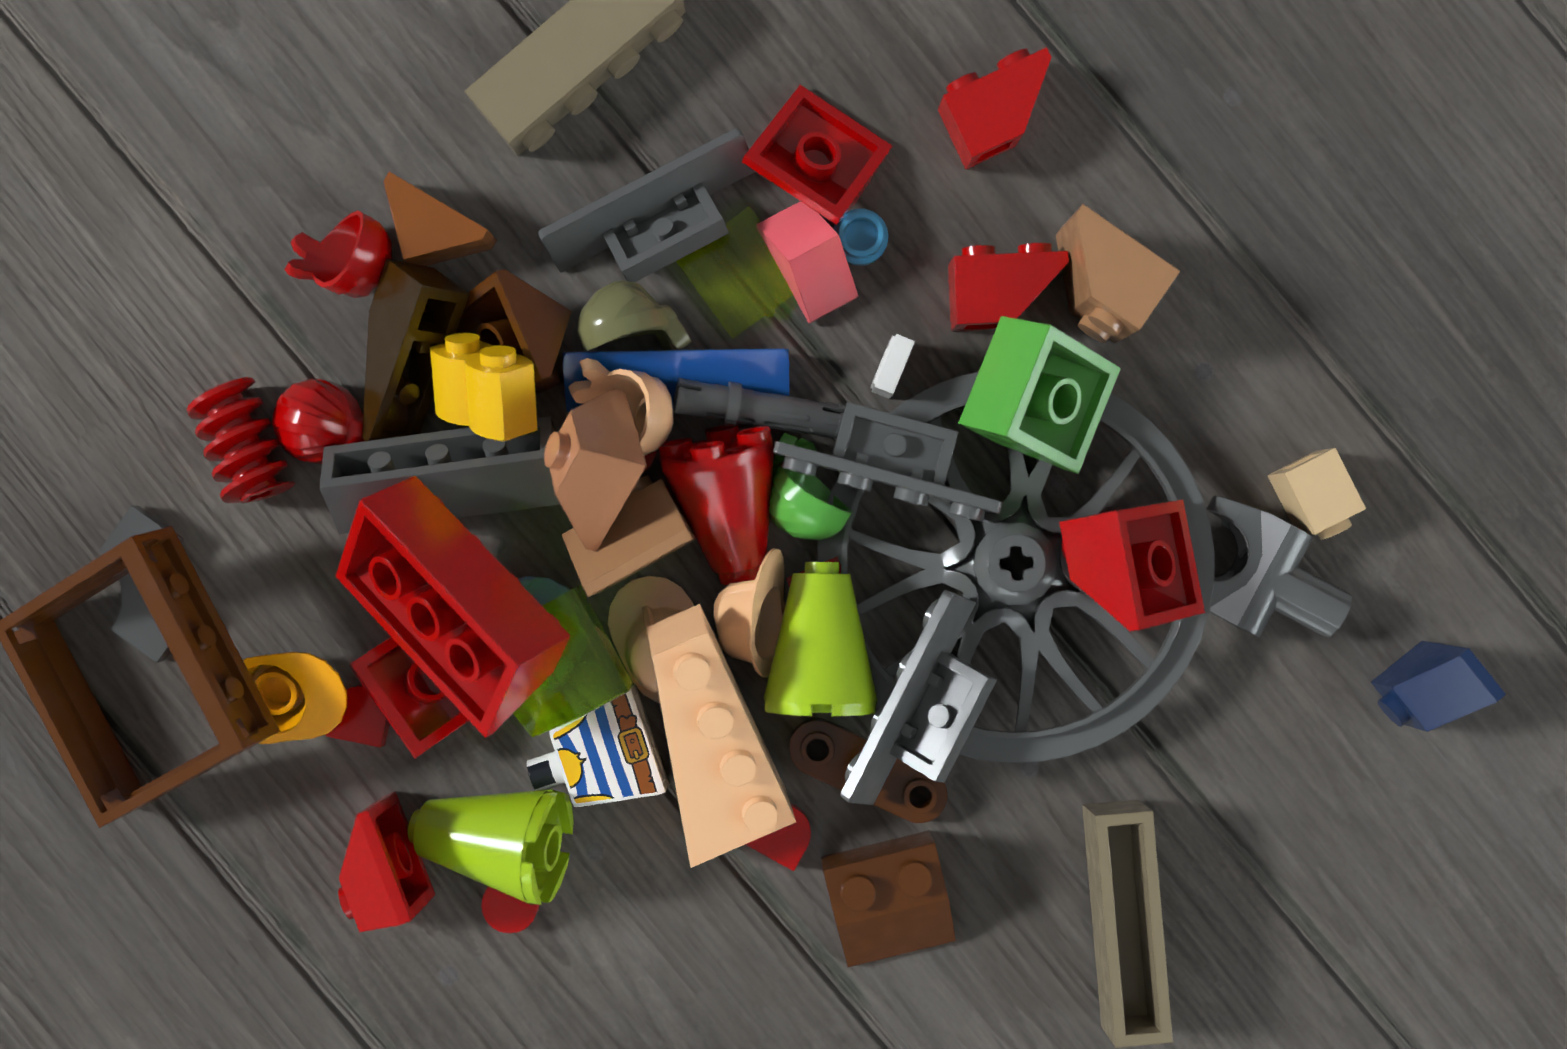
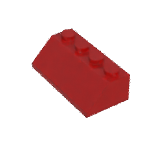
(449, 603)

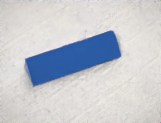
(754, 368)

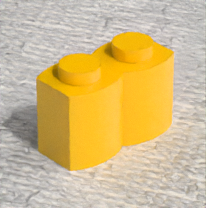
(483, 387)

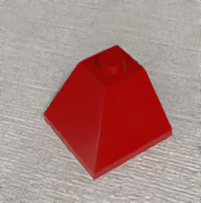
(1136, 563)
(381, 872)

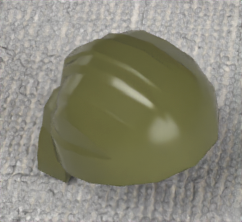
(626, 311)

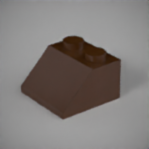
(889, 898)

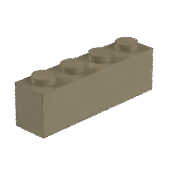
(566, 63)
(1127, 923)

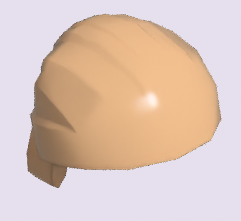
(646, 396)

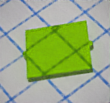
(737, 275)

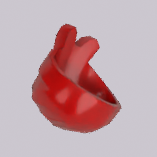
(346, 259)
(314, 417)

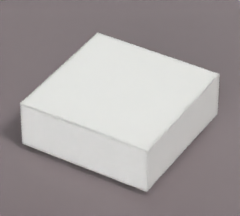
(892, 366)

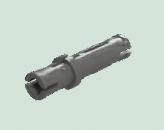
(745, 406)

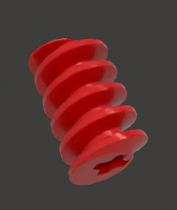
(237, 443)

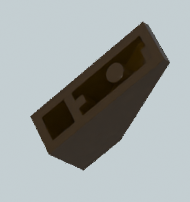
(406, 317)

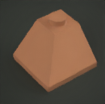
(595, 464)

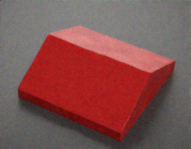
(817, 154)
(407, 697)

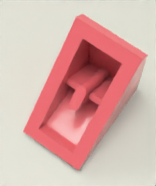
(809, 259)

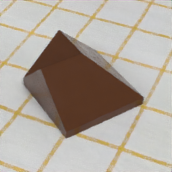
(518, 316)

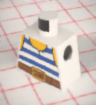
(603, 755)

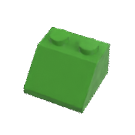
(1039, 393)

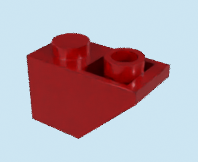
(994, 110)
(998, 285)

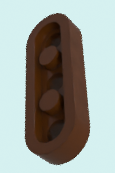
(842, 748)

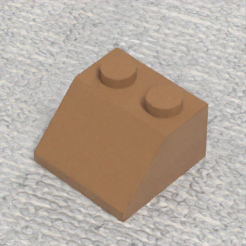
(1110, 277)
(641, 534)

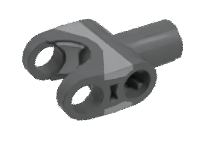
(1268, 575)

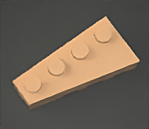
(717, 755)

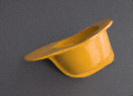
(300, 693)

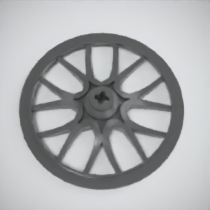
(1029, 603)

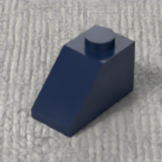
(1435, 686)

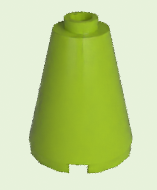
(820, 649)
(499, 840)

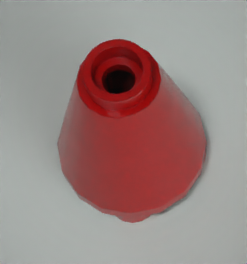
(725, 495)

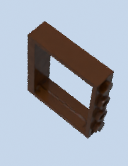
(196, 642)

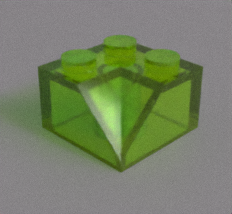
(585, 675)

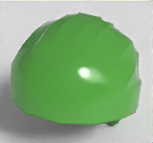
(801, 501)

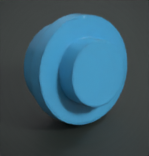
(862, 236)

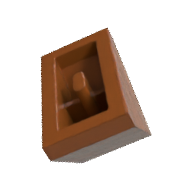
(430, 229)

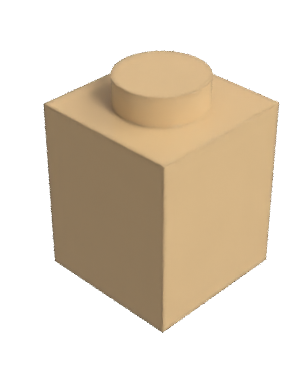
(1318, 493)

